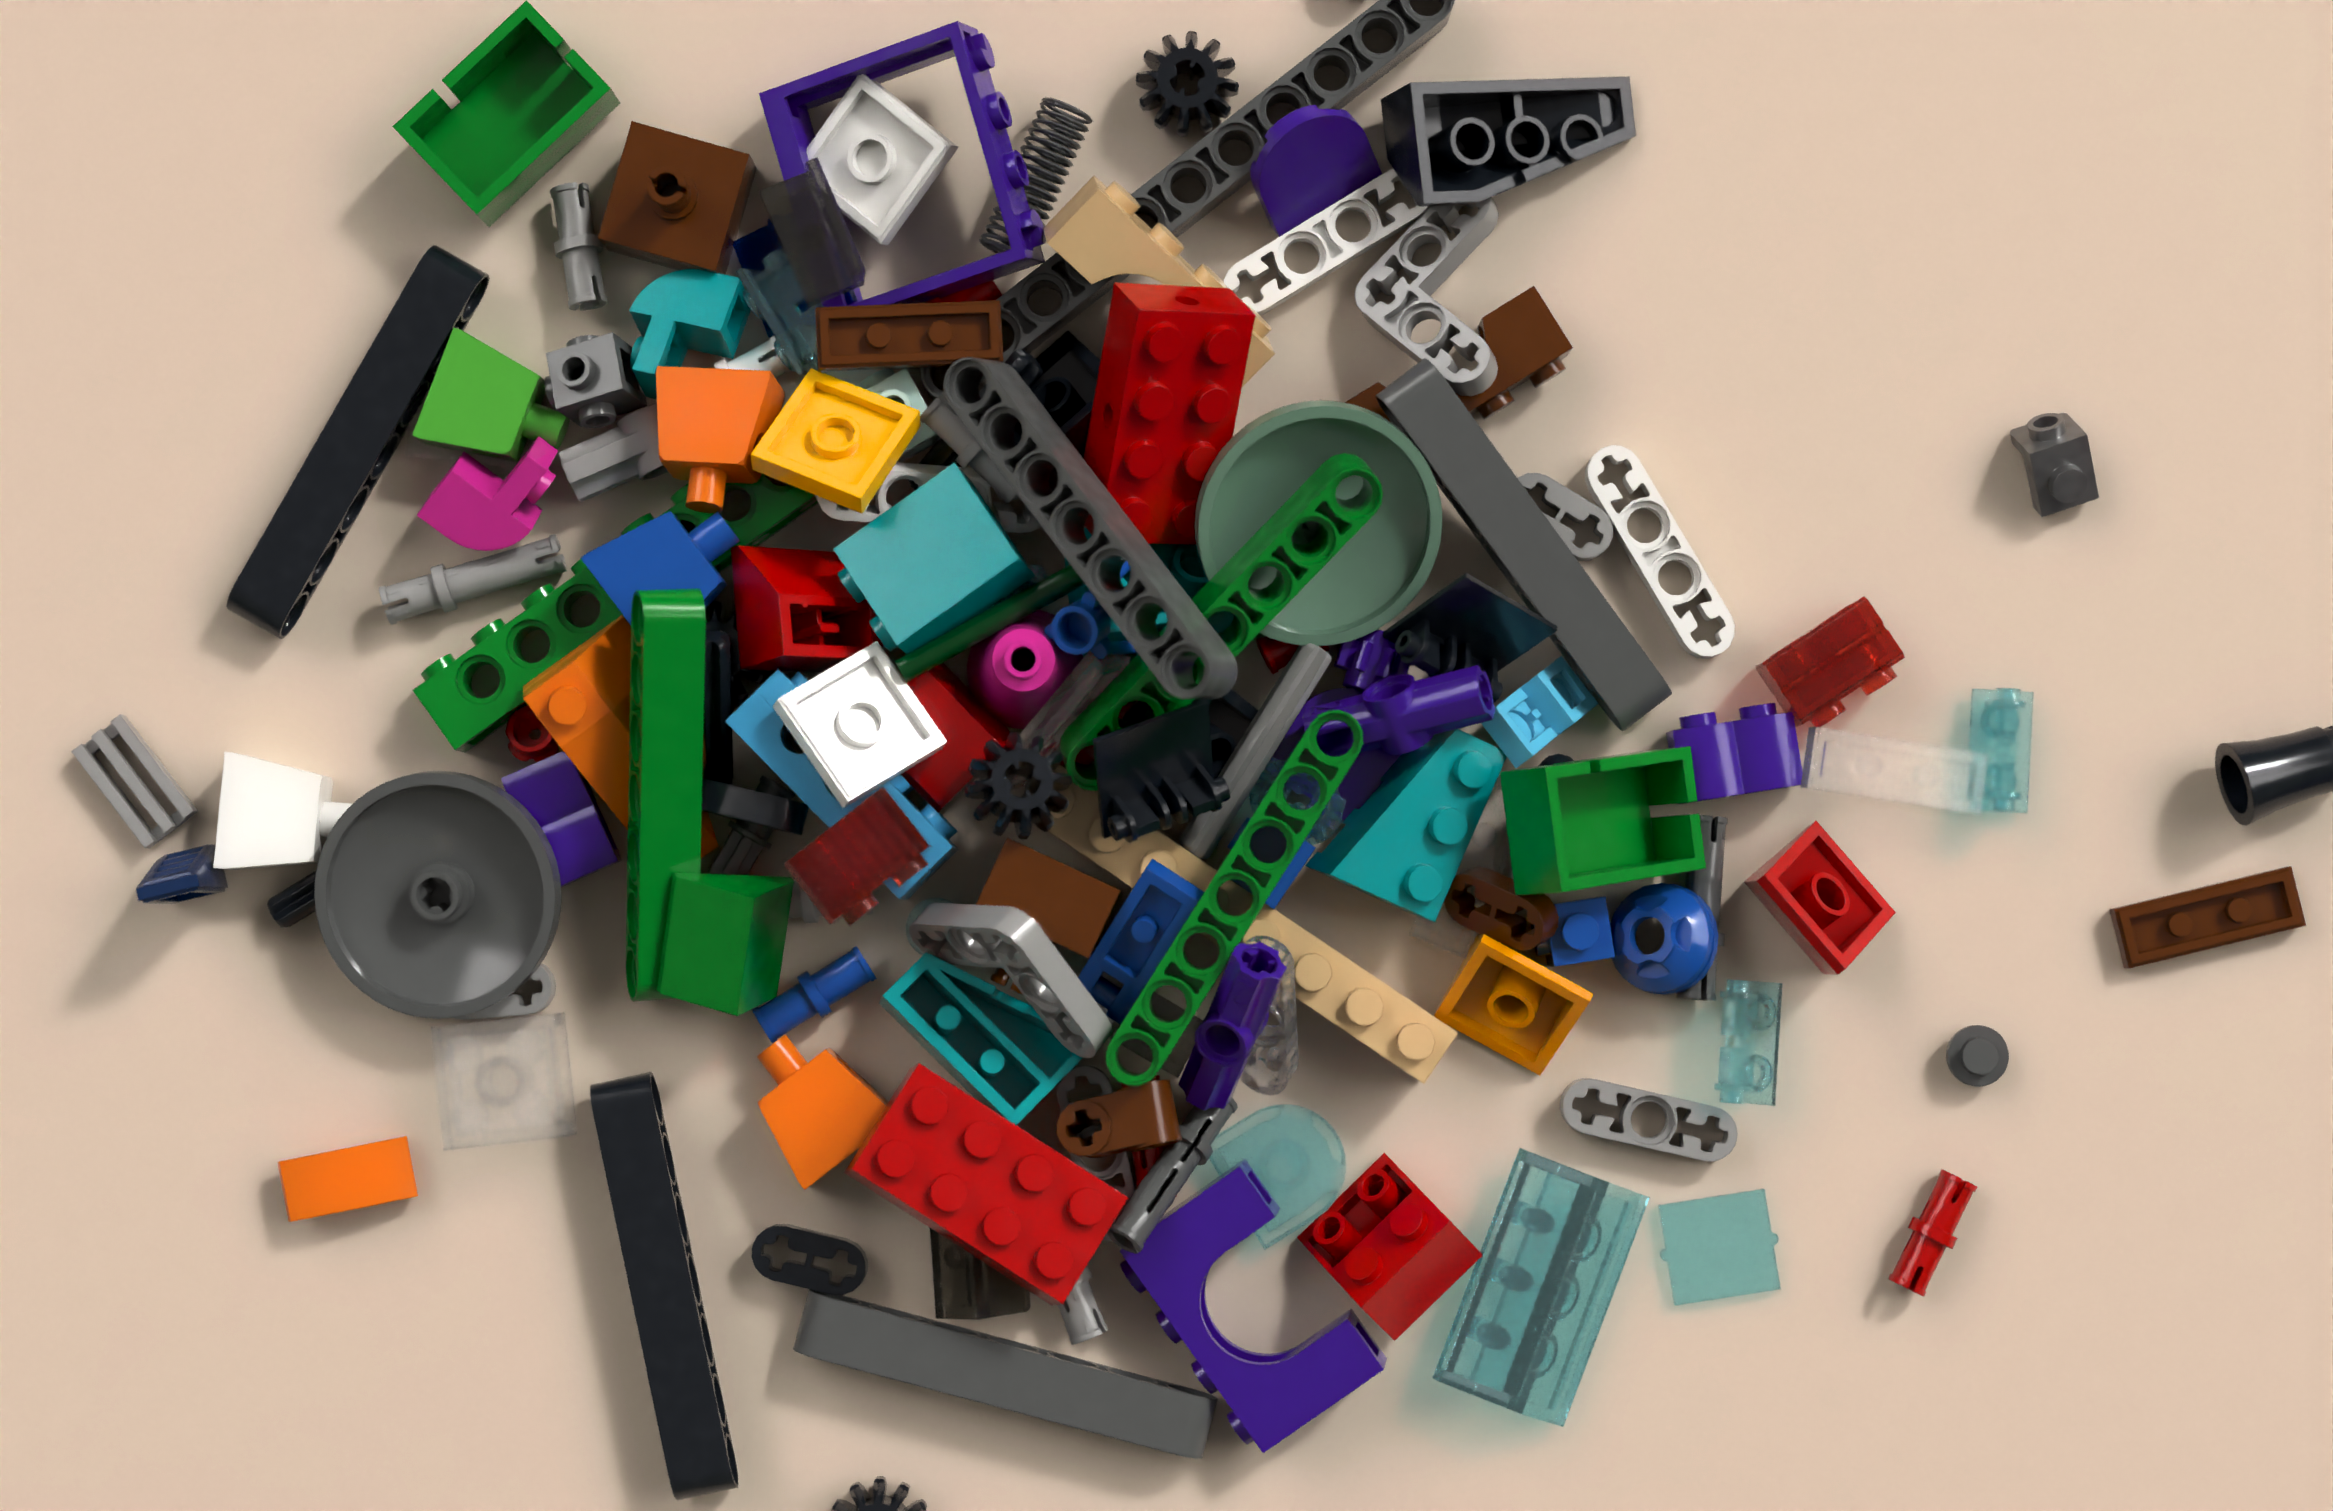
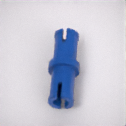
(814, 994)

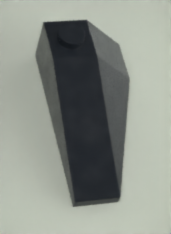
(1492, 135)

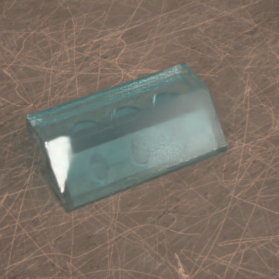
(1541, 1288)

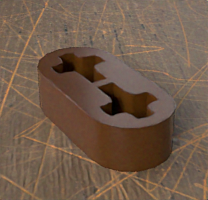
(1498, 915)

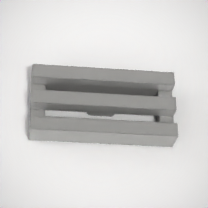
(103, 741)

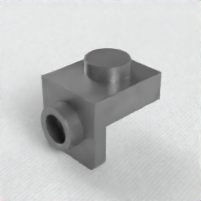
(2056, 462)

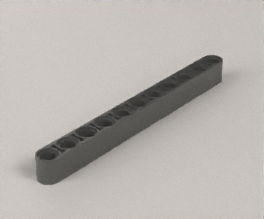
(1219, 178)

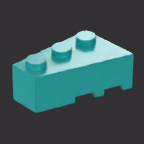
(1416, 824)
(980, 1036)

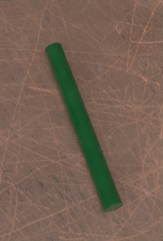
(989, 623)

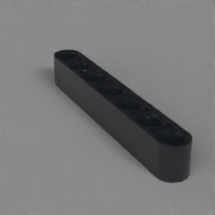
(356, 443)
(664, 1286)

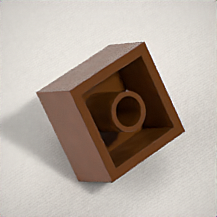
(676, 200)
(1057, 897)

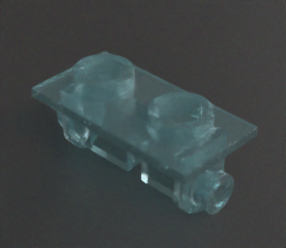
(775, 298)
(2003, 730)
(1752, 1042)

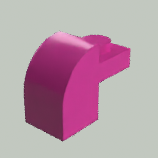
(481, 508)

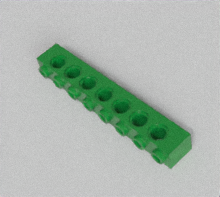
(447, 683)

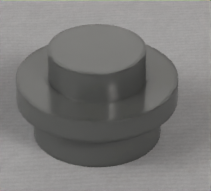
(1977, 1055)

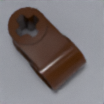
(1130, 1118)

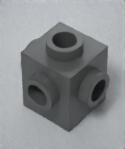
(593, 380)

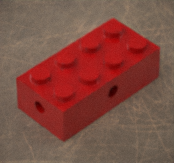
(1166, 400)
(986, 1185)

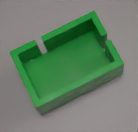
(513, 117)
(1593, 824)

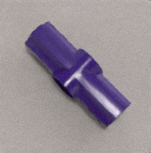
(1406, 712)
(1232, 1025)

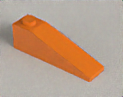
(587, 713)

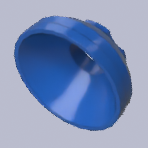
(1688, 941)

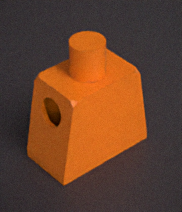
(711, 427)
(817, 1109)

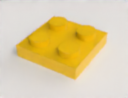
(836, 440)

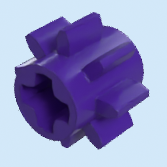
(1369, 660)

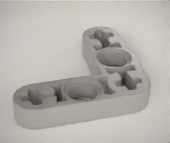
(1414, 302)
(1015, 942)

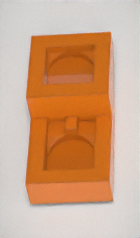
(347, 1179)

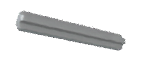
(1258, 746)

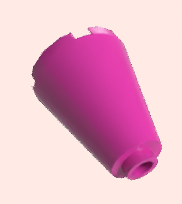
(1011, 694)

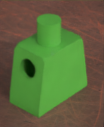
(486, 403)

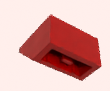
(796, 610)
(1389, 1247)

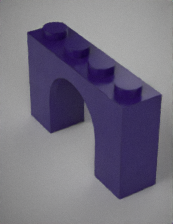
(1266, 1391)

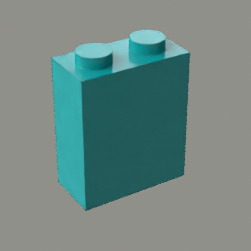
(931, 562)

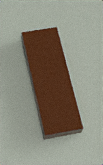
(907, 335)
(2207, 917)

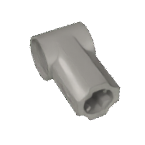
(615, 455)

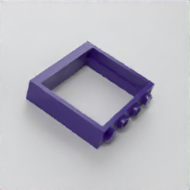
(792, 132)

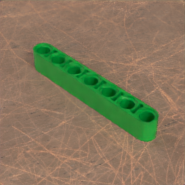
(1230, 592)
(663, 768)
(1209, 916)

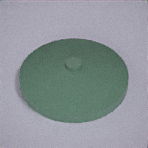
(1376, 568)

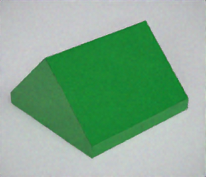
(724, 940)

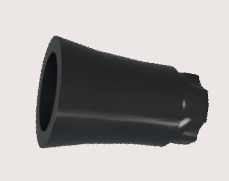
(2274, 772)

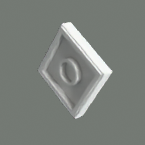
(878, 157)
(859, 724)

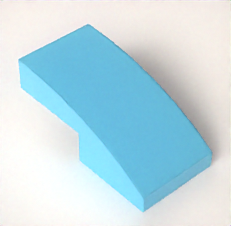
(1539, 711)

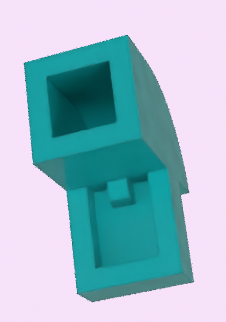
(683, 313)

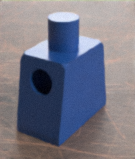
(662, 557)

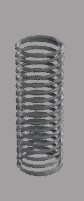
(1065, 119)

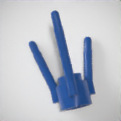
(1086, 627)

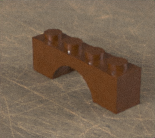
(1525, 346)

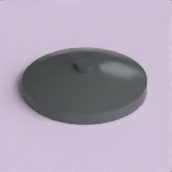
(437, 894)

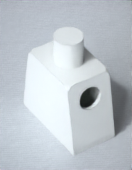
(272, 814)

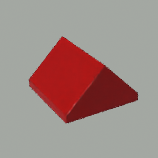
(965, 727)
(1821, 899)

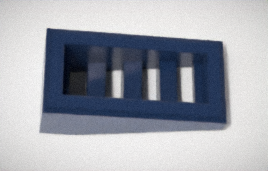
(182, 877)

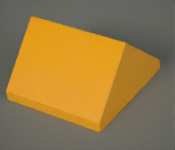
(1512, 1004)

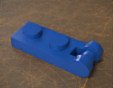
(1139, 938)

